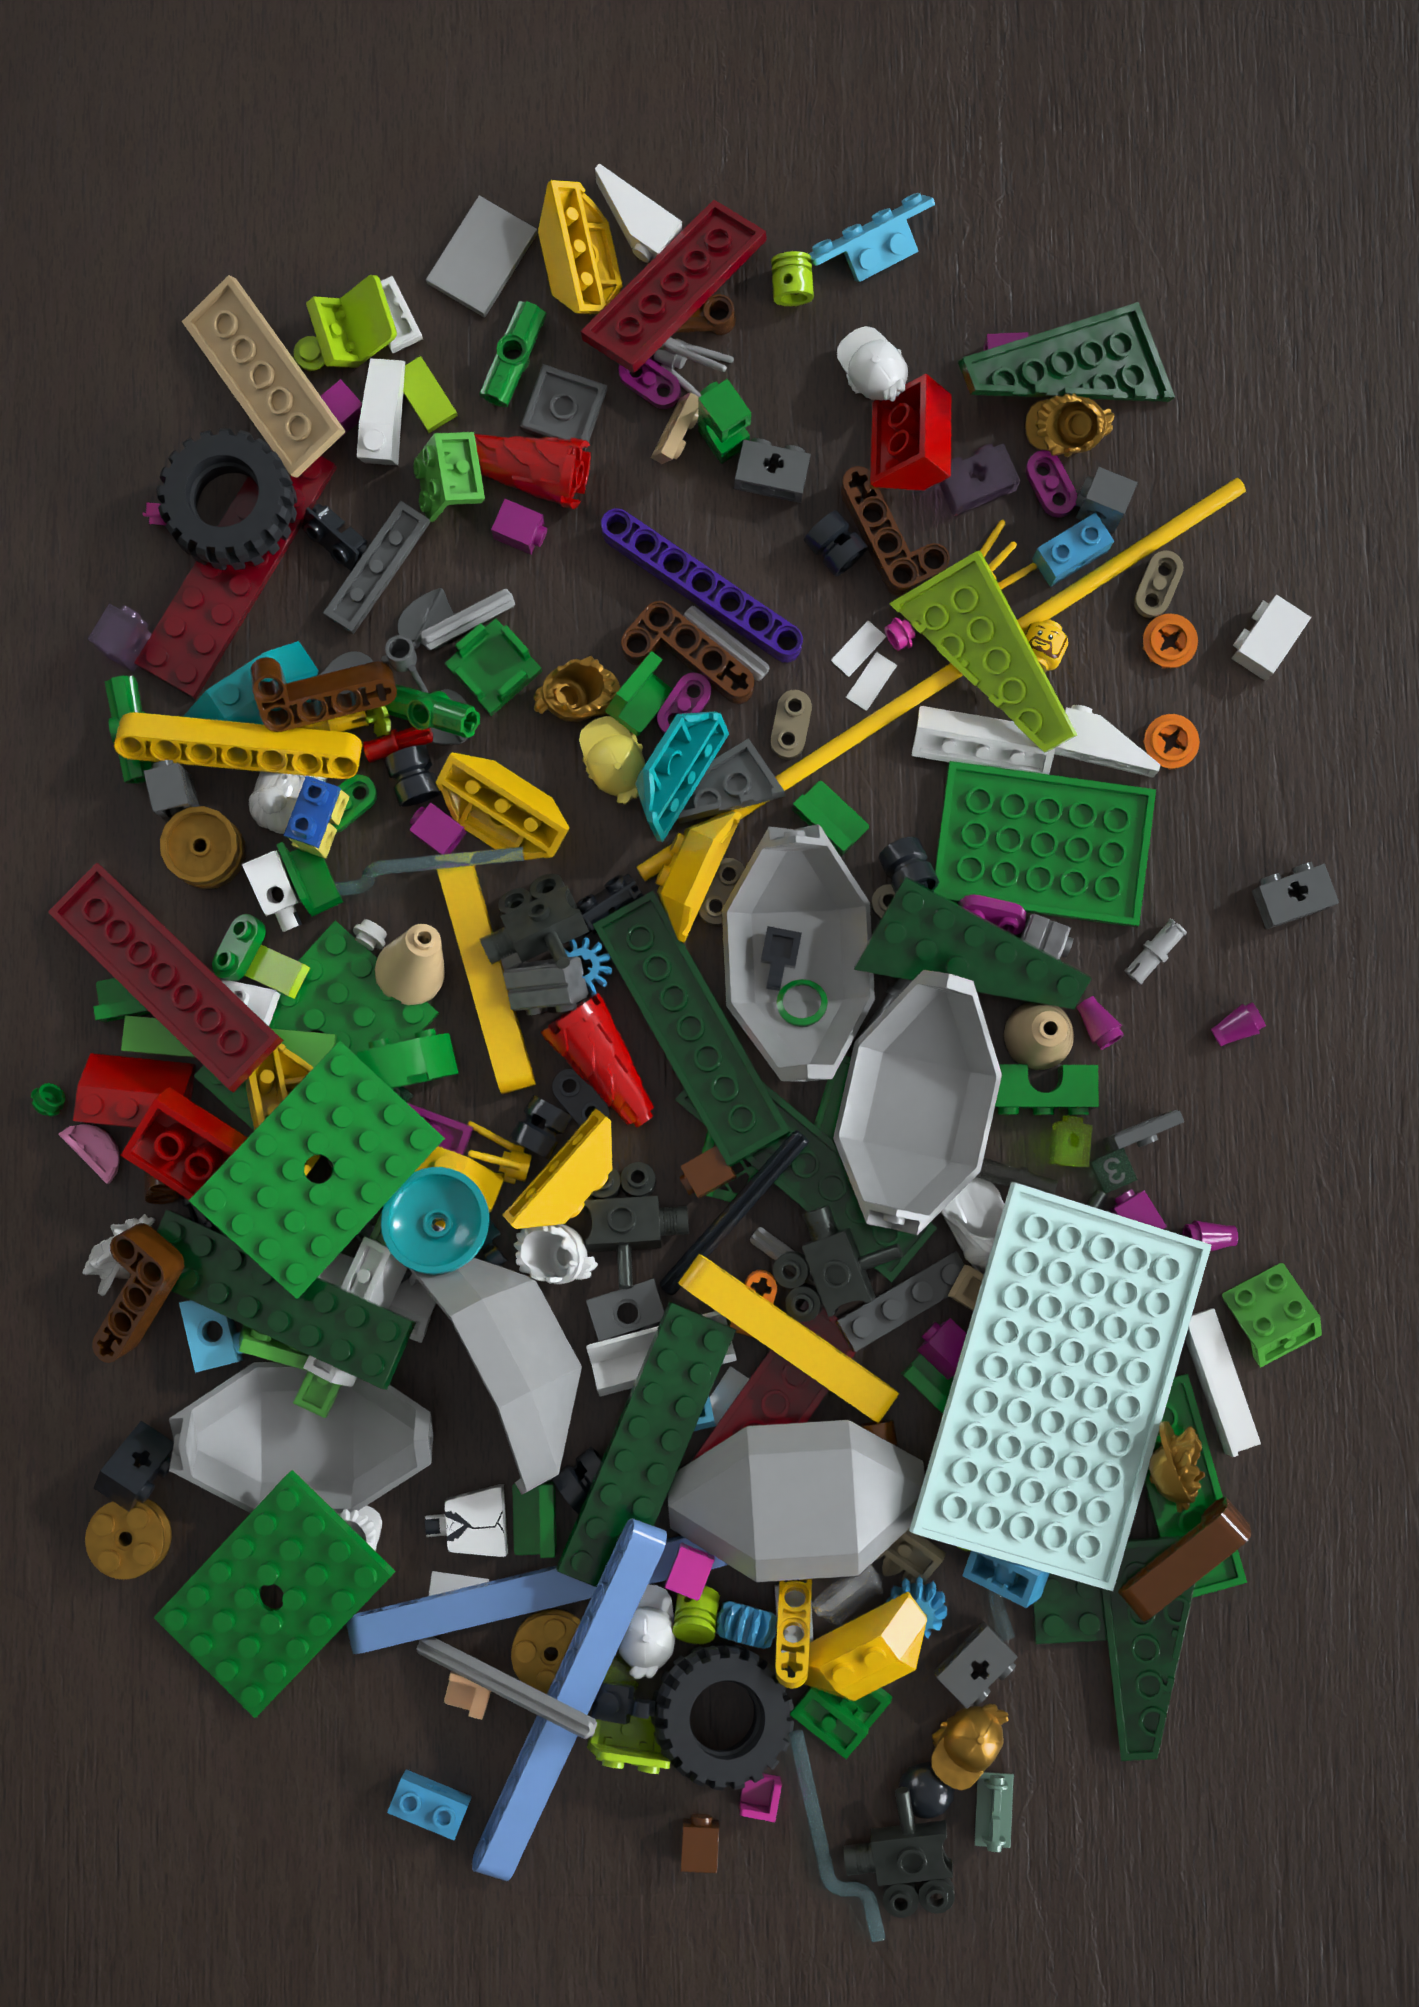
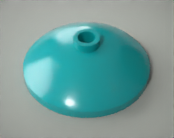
(421, 1202)

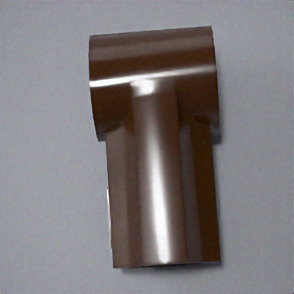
(702, 321)

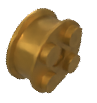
(111, 1549)
(533, 1637)

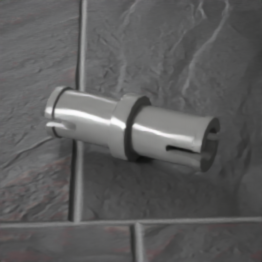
(1155, 951)

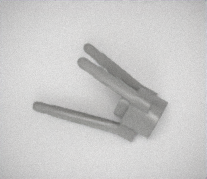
(676, 352)

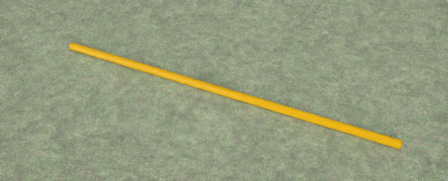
(950, 673)

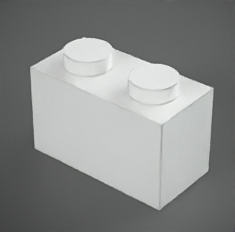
(1270, 638)

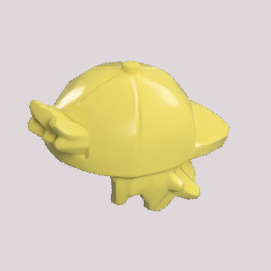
(612, 757)

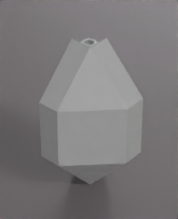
(805, 888)
(918, 1103)
(518, 1357)
(252, 1435)
(797, 1499)

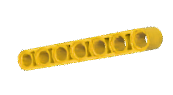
(238, 745)
(486, 980)
(788, 1338)

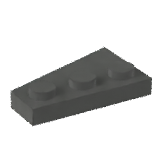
(732, 782)

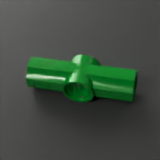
(519, 336)
(124, 699)
(434, 711)

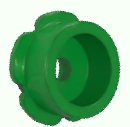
(48, 1099)

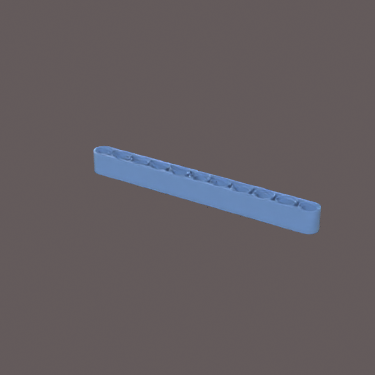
(482, 1604)
(576, 1686)

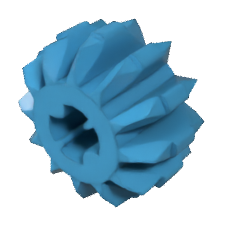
(590, 956)
(928, 1600)
(746, 1624)

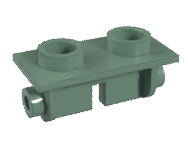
(994, 1811)

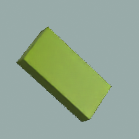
(426, 396)
(277, 971)

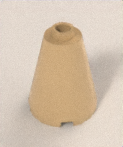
(412, 966)
(1029, 1042)

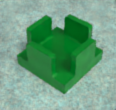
(493, 665)

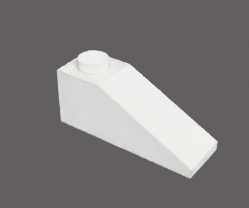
(643, 221)
(381, 413)
(1104, 744)

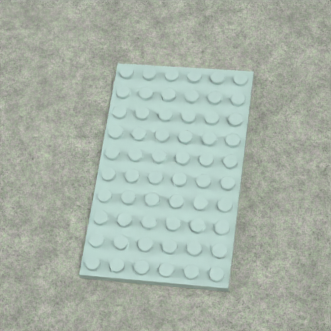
(1060, 1387)

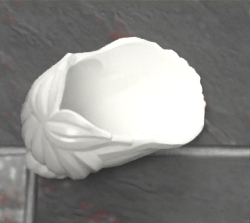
(275, 799)
(975, 1220)

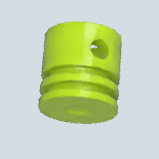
(792, 276)
(696, 1619)

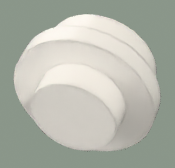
(370, 934)

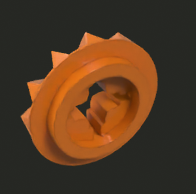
(1167, 625)
(1187, 739)

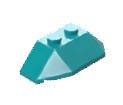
(233, 696)
(678, 767)

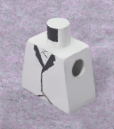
(265, 875)
(473, 1522)

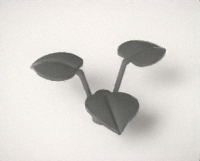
(400, 651)

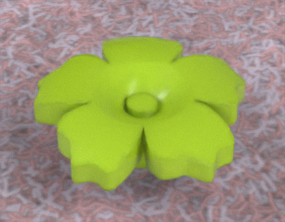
(380, 719)

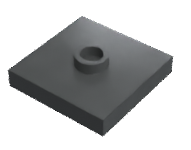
(563, 405)
(1144, 1132)

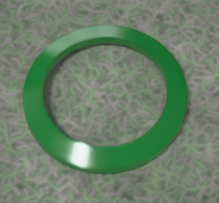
(802, 1021)

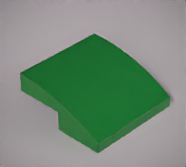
(838, 1720)

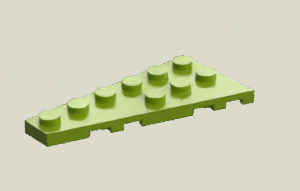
(980, 636)

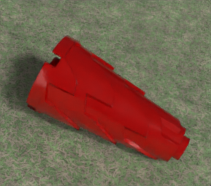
(538, 466)
(600, 1057)

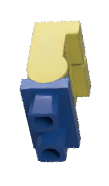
(314, 809)

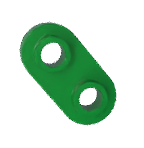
(356, 807)
(239, 947)

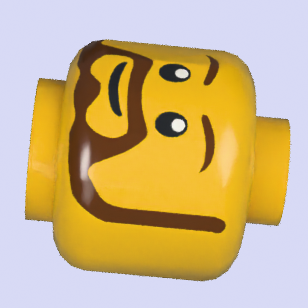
(1047, 642)

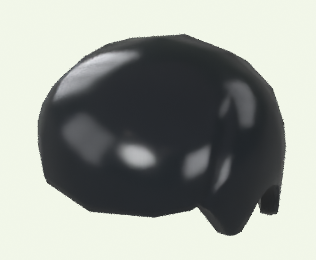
(927, 1792)

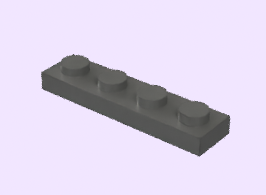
(376, 567)
(900, 1303)

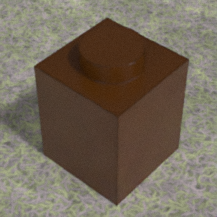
(706, 1173)
(700, 1844)

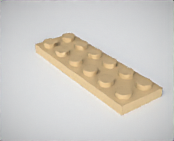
(263, 376)

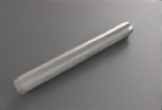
(507, 1687)

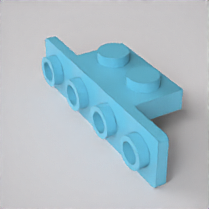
(877, 243)

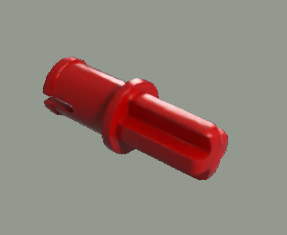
(396, 741)

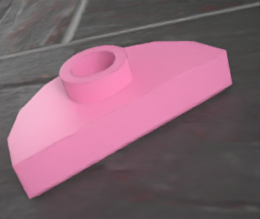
(95, 1148)

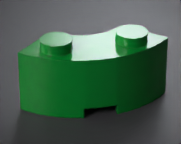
(411, 1060)

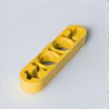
(799, 1617)

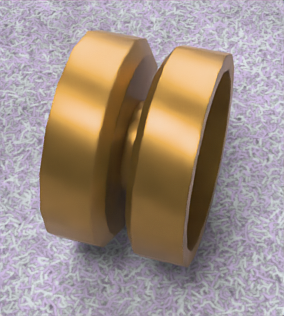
(190, 831)

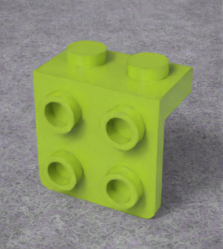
(354, 325)
(629, 1744)

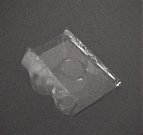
(847, 1596)

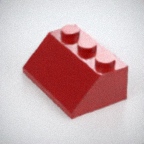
(912, 437)
(123, 1088)
(181, 1143)

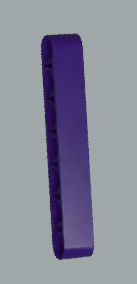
(695, 570)

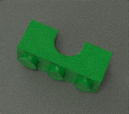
(723, 419)
(1074, 1091)

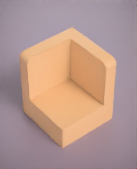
(467, 1695)

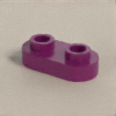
(648, 384)
(1051, 485)
(679, 701)
(999, 912)

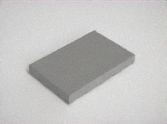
(481, 256)

